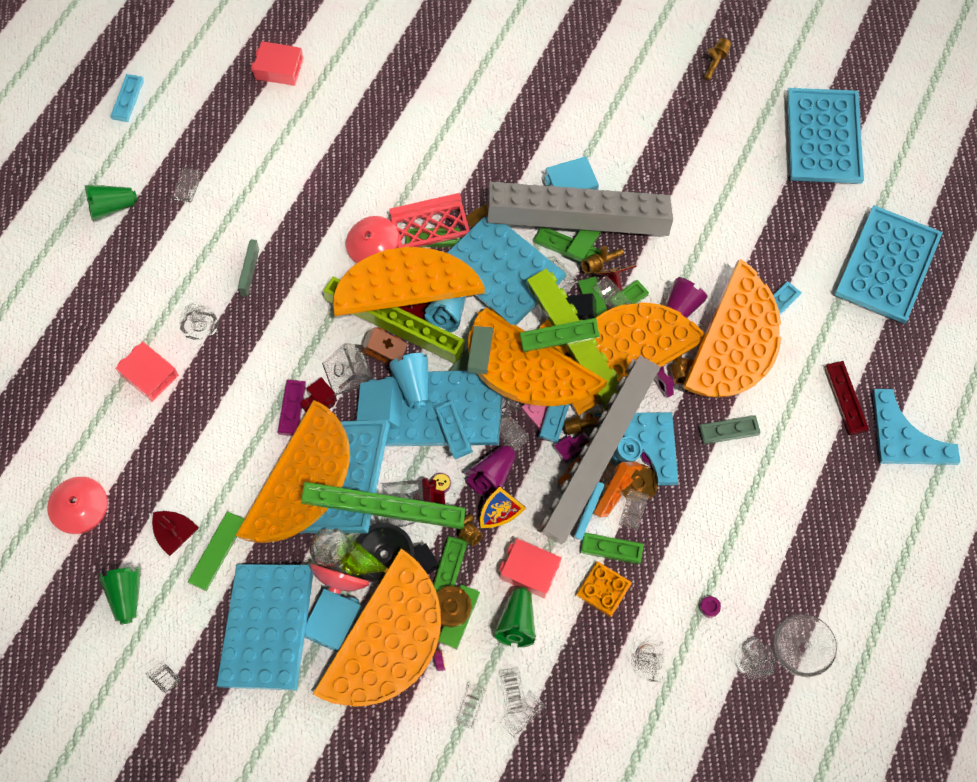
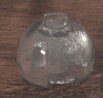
(198, 321)
(329, 547)
(754, 659)
(649, 660)

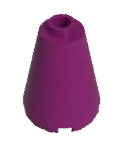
(685, 297)
(491, 471)

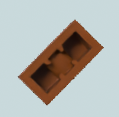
(383, 346)

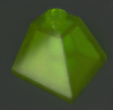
(361, 562)

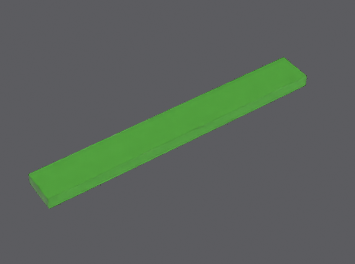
(383, 505)

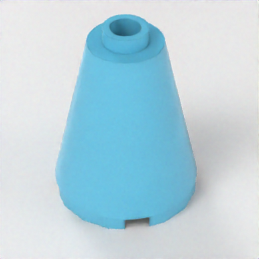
(446, 313)
(412, 378)

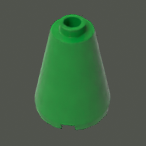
(107, 200)
(122, 592)
(517, 620)

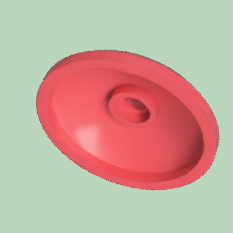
(382, 237)
(85, 512)
(338, 580)

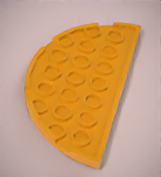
(404, 278)
(645, 331)
(739, 339)
(534, 376)
(314, 455)
(389, 641)

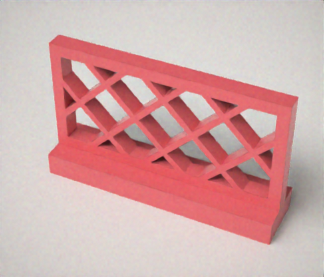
(426, 210)

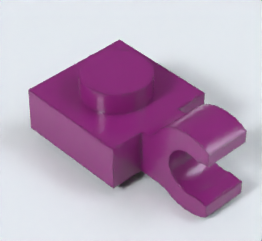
(665, 382)
(570, 447)

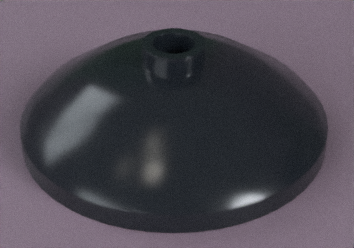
(384, 538)

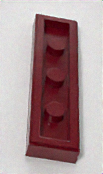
(846, 398)

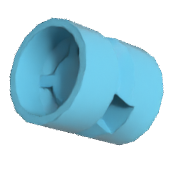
(627, 451)

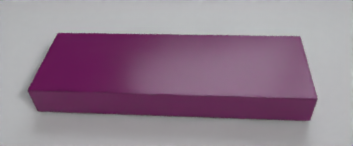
(291, 407)

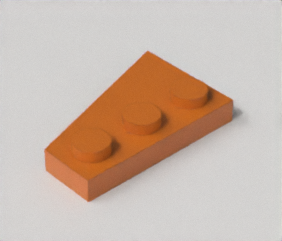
(613, 488)

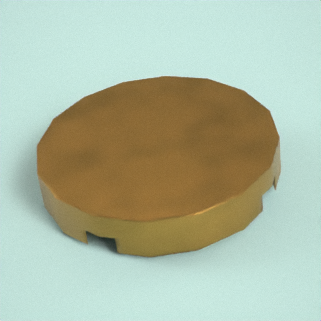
(643, 481)
(454, 606)

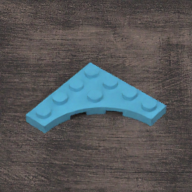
(657, 440)
(903, 443)

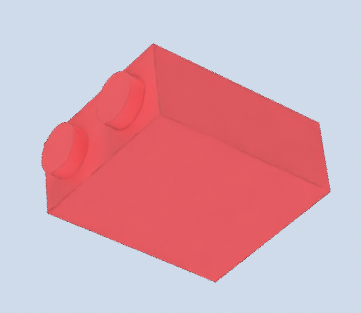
(277, 63)
(147, 371)
(530, 567)

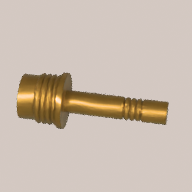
(719, 51)
(595, 262)
(681, 369)
(576, 425)
(470, 533)

